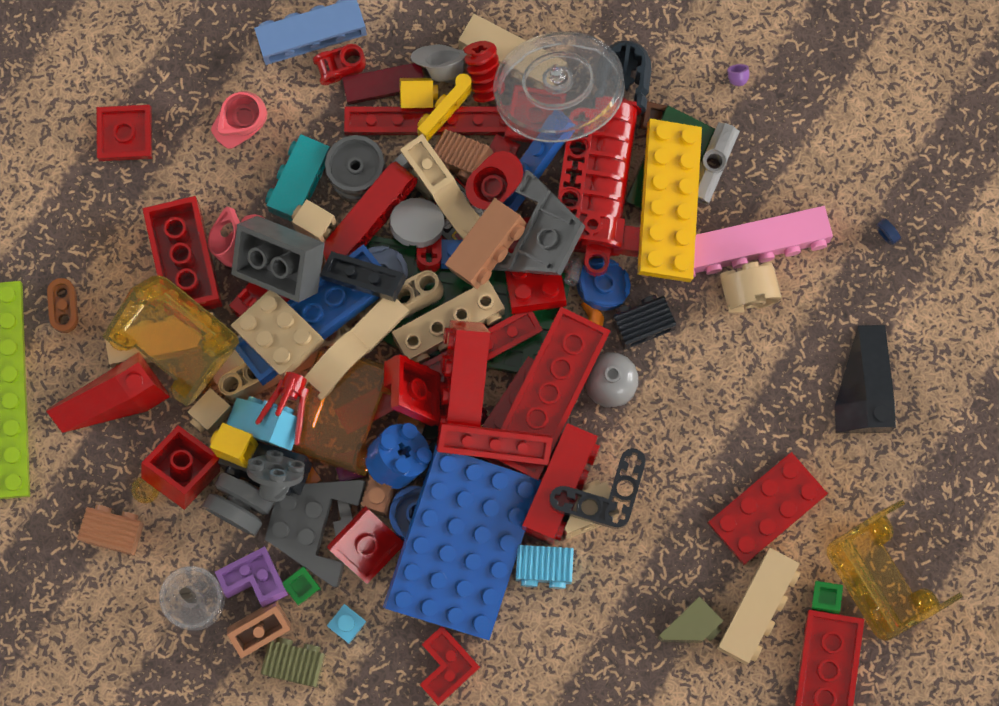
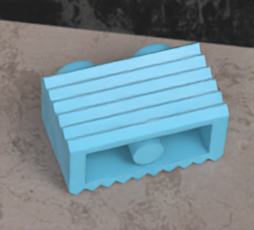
(544, 565)

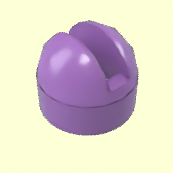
(738, 74)

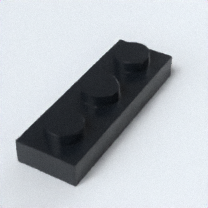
(363, 276)

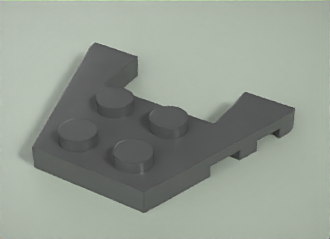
(548, 235)
(300, 523)

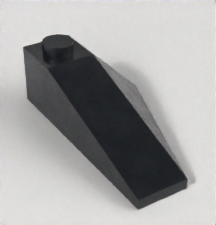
(866, 389)

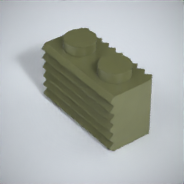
(293, 663)

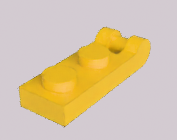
(445, 107)

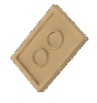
(278, 333)

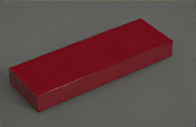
(378, 83)

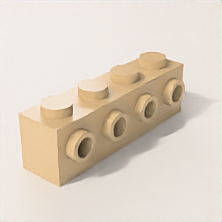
(426, 332)

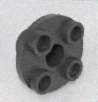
(275, 474)

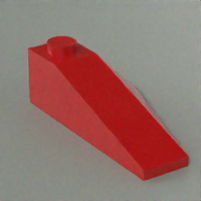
(114, 395)

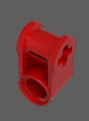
(338, 64)

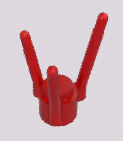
(290, 388)

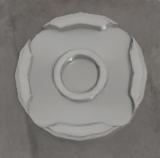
(417, 222)

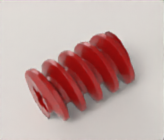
(482, 68)

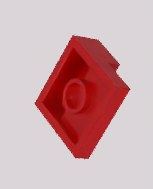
(413, 389)

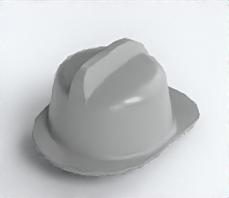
(440, 61)

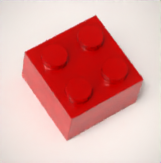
(180, 467)

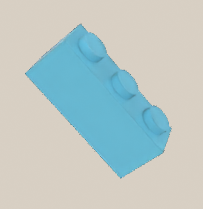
(272, 430)

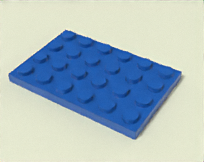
(461, 544)

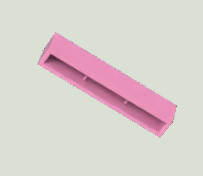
(762, 240)

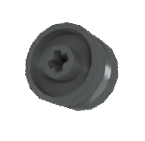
(354, 166)
(237, 506)

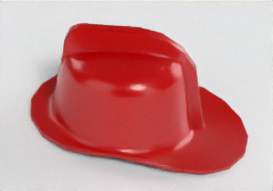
(494, 179)

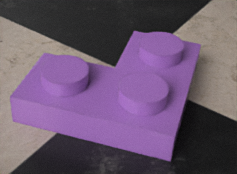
(255, 571)

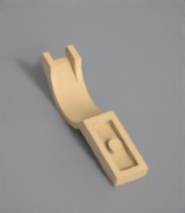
(440, 185)
(355, 345)

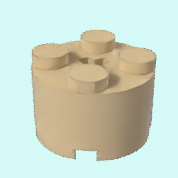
(750, 287)

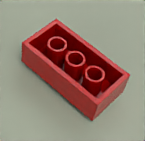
(182, 249)
(464, 372)
(567, 469)

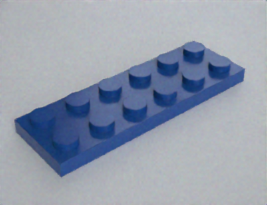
(324, 312)

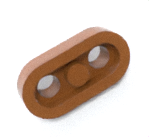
(63, 306)

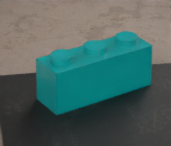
(298, 177)

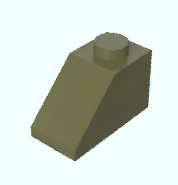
(693, 625)

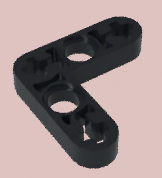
(604, 505)

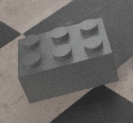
(277, 258)

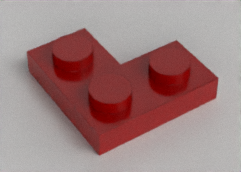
(454, 668)

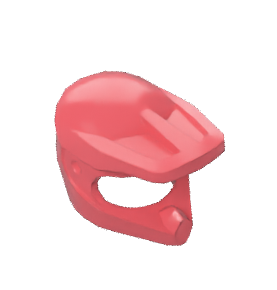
(239, 119)
(222, 246)

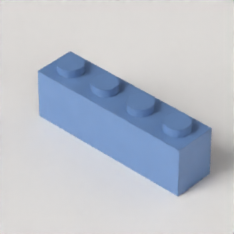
(310, 30)

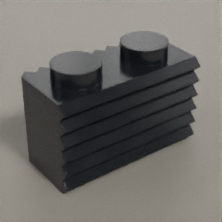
(643, 321)

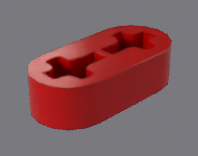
(435, 250)

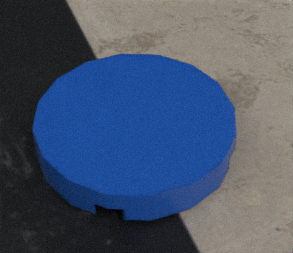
(604, 291)

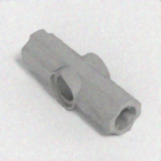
(719, 149)

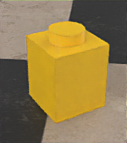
(417, 92)
(233, 445)

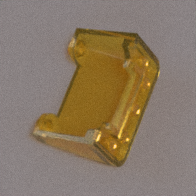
(173, 335)

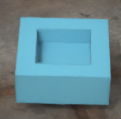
(346, 623)

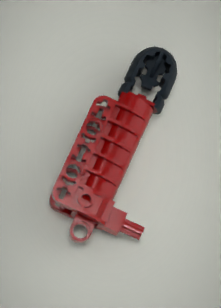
(607, 169)

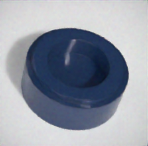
(888, 231)

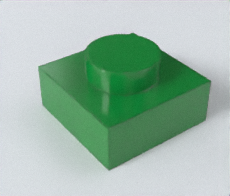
(301, 586)
(827, 597)

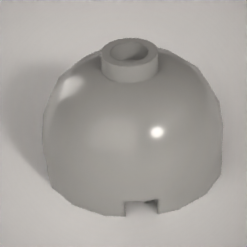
(612, 380)

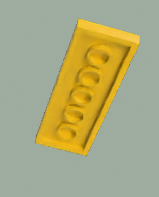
(669, 200)

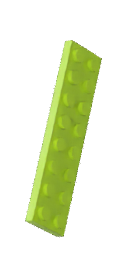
(13, 396)

